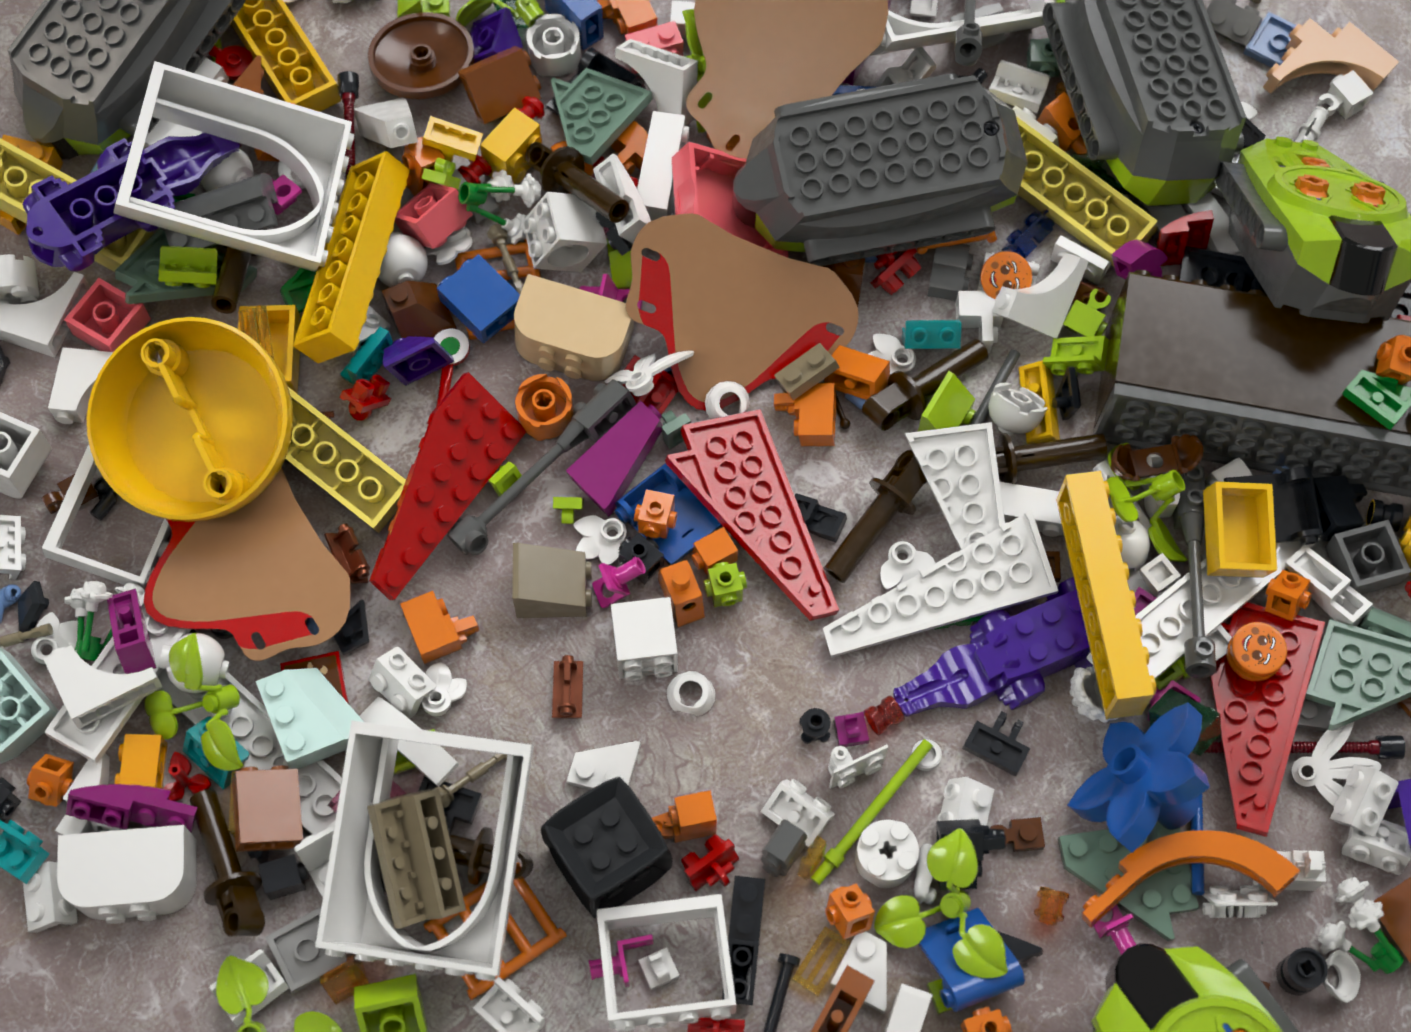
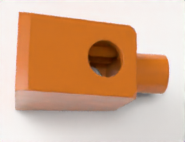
(1062, 118)
(681, 586)

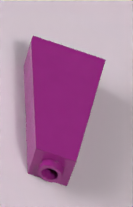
(616, 457)

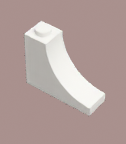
(666, 74)
(1046, 303)
(41, 323)
(74, 383)
(95, 693)

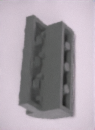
(239, 204)

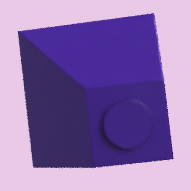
(494, 34)
(415, 358)

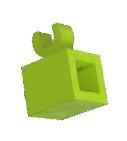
(1086, 319)

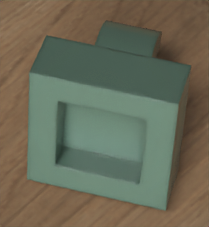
(671, 428)

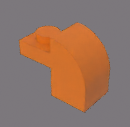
(631, 146)

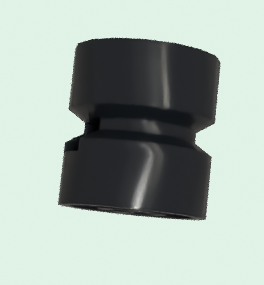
(1302, 971)

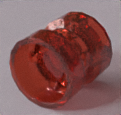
(884, 715)

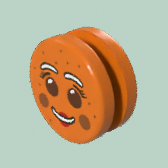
(1005, 270)
(1256, 651)

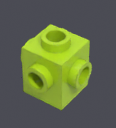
(721, 592)

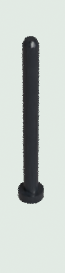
(787, 962)

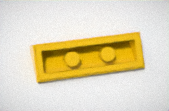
(1039, 380)

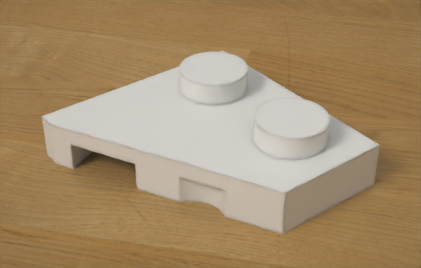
(602, 764)
(869, 957)

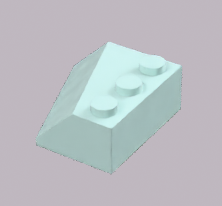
(23, 709)
(306, 715)

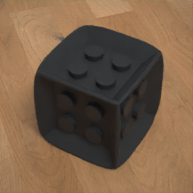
(607, 846)

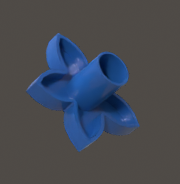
(1145, 778)

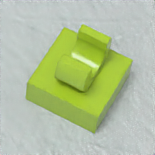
(442, 174)
(504, 478)
(568, 505)

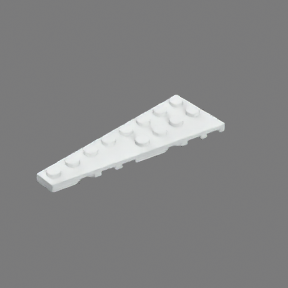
(981, 578)

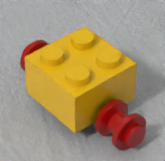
(507, 144)

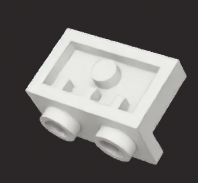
(11, 538)
(796, 806)
(1385, 850)

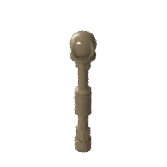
(499, 237)
(19, 637)
(472, 775)

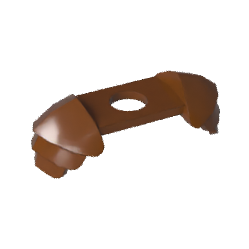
(1180, 455)

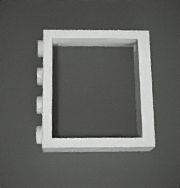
(64, 521)
(661, 913)

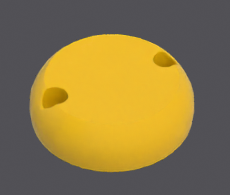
(191, 422)

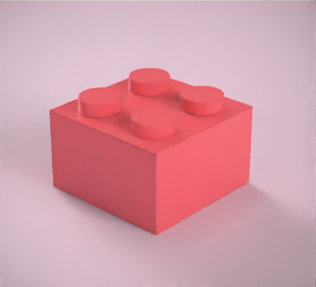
(433, 215)
(105, 318)

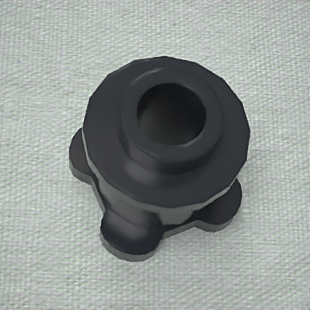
(815, 733)

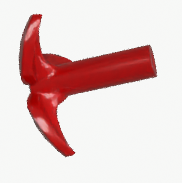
(180, 769)

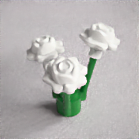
(501, 188)
(85, 603)
(1362, 915)

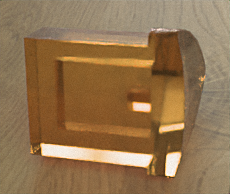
(342, 979)

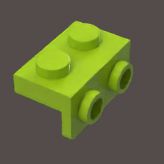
(188, 266)
(1083, 353)

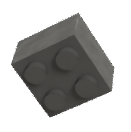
(1369, 557)

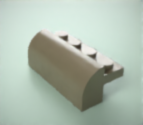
(416, 857)

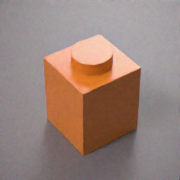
(714, 549)

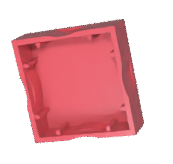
(705, 188)

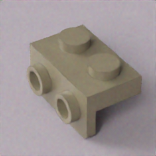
(806, 371)

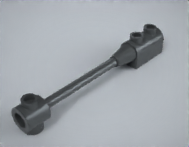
(968, 37)
(589, 421)
(1189, 517)

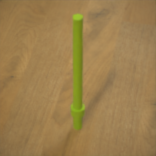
(834, 856)

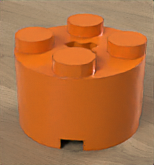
(557, 412)

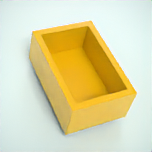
(283, 326)
(1239, 529)

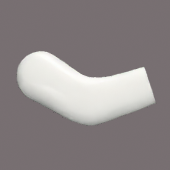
(923, 878)

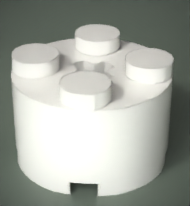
(554, 45)
(18, 280)
(896, 839)

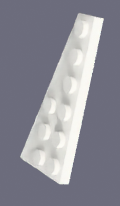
(963, 477)

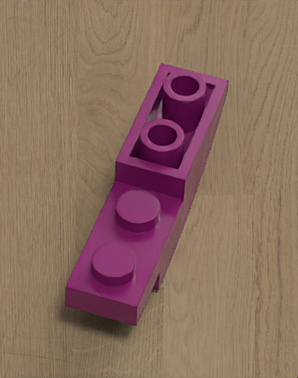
(121, 803)

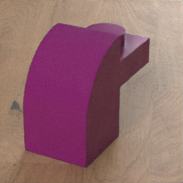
(1138, 256)

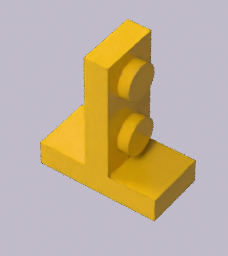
(452, 139)

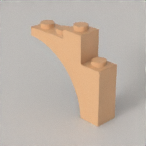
(1318, 52)

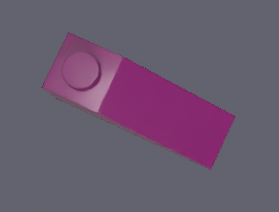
(130, 632)

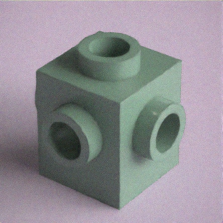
(1042, 58)

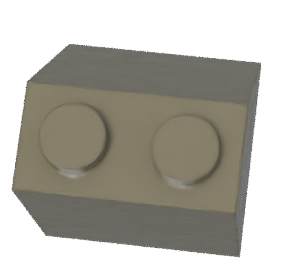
(550, 582)

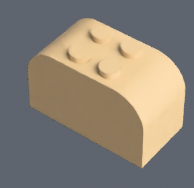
(571, 329)

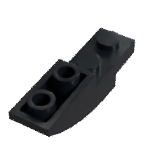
(745, 935)

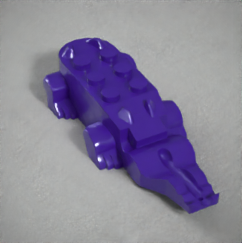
(78, 220)
(1004, 657)

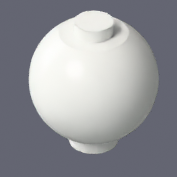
(230, 170)
(403, 260)
(212, 662)

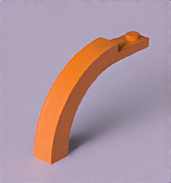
(1192, 847)

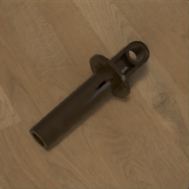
(564, 173)
(230, 280)
(907, 395)
(1046, 454)
(893, 496)
(479, 855)
(233, 890)

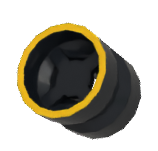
(1380, 512)

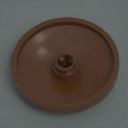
(420, 55)

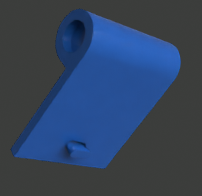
(691, 513)
(960, 988)

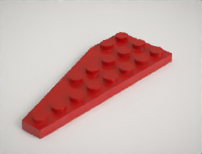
(456, 457)

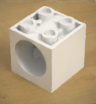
(563, 233)
(644, 638)

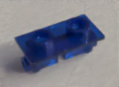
(1035, 226)

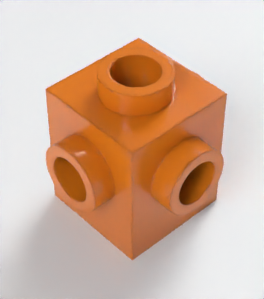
(1395, 359)
(656, 514)
(1287, 595)
(50, 780)
(849, 911)
(988, 1019)

